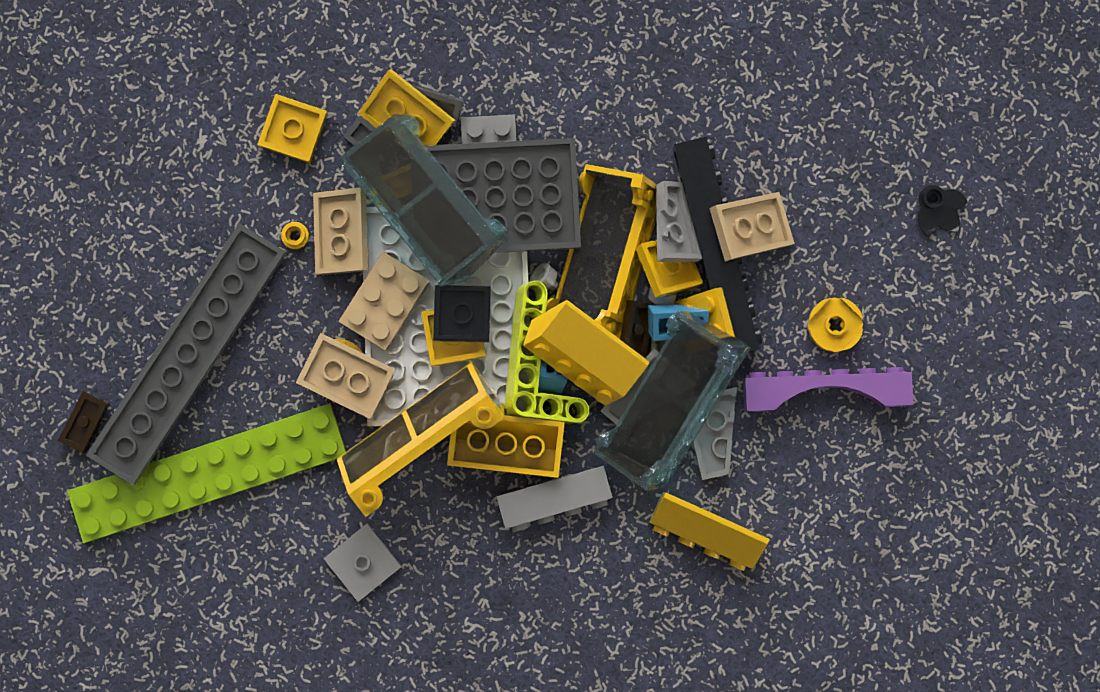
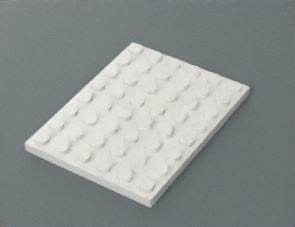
(409, 348)

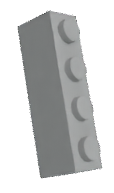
(554, 497)

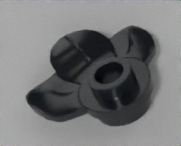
(943, 212)

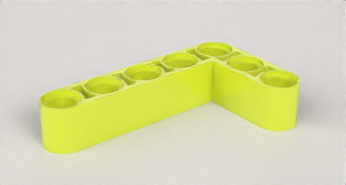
(531, 365)

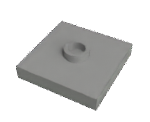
(362, 562)

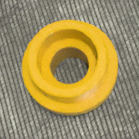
(291, 227)

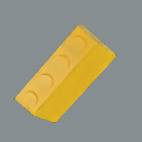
(585, 352)
(509, 446)
(707, 530)

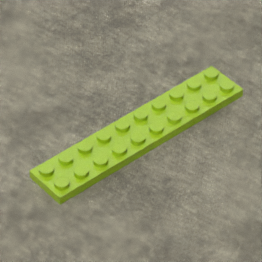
(208, 473)

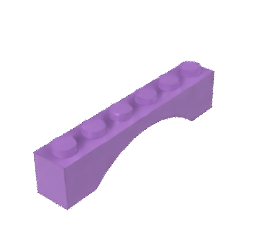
(884, 389)

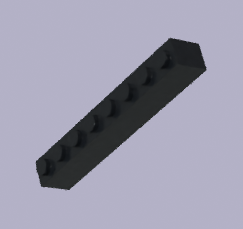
(702, 192)

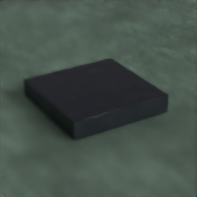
(462, 313)

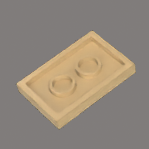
(751, 226)
(340, 231)
(384, 301)
(346, 376)

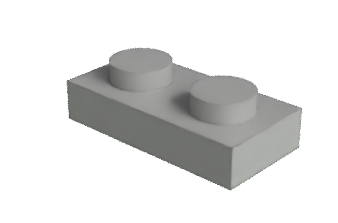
(488, 129)

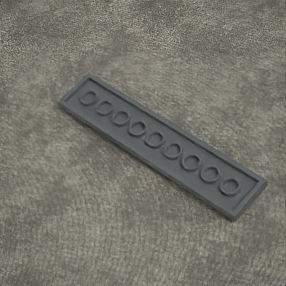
(186, 354)

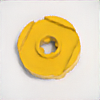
(819, 324)

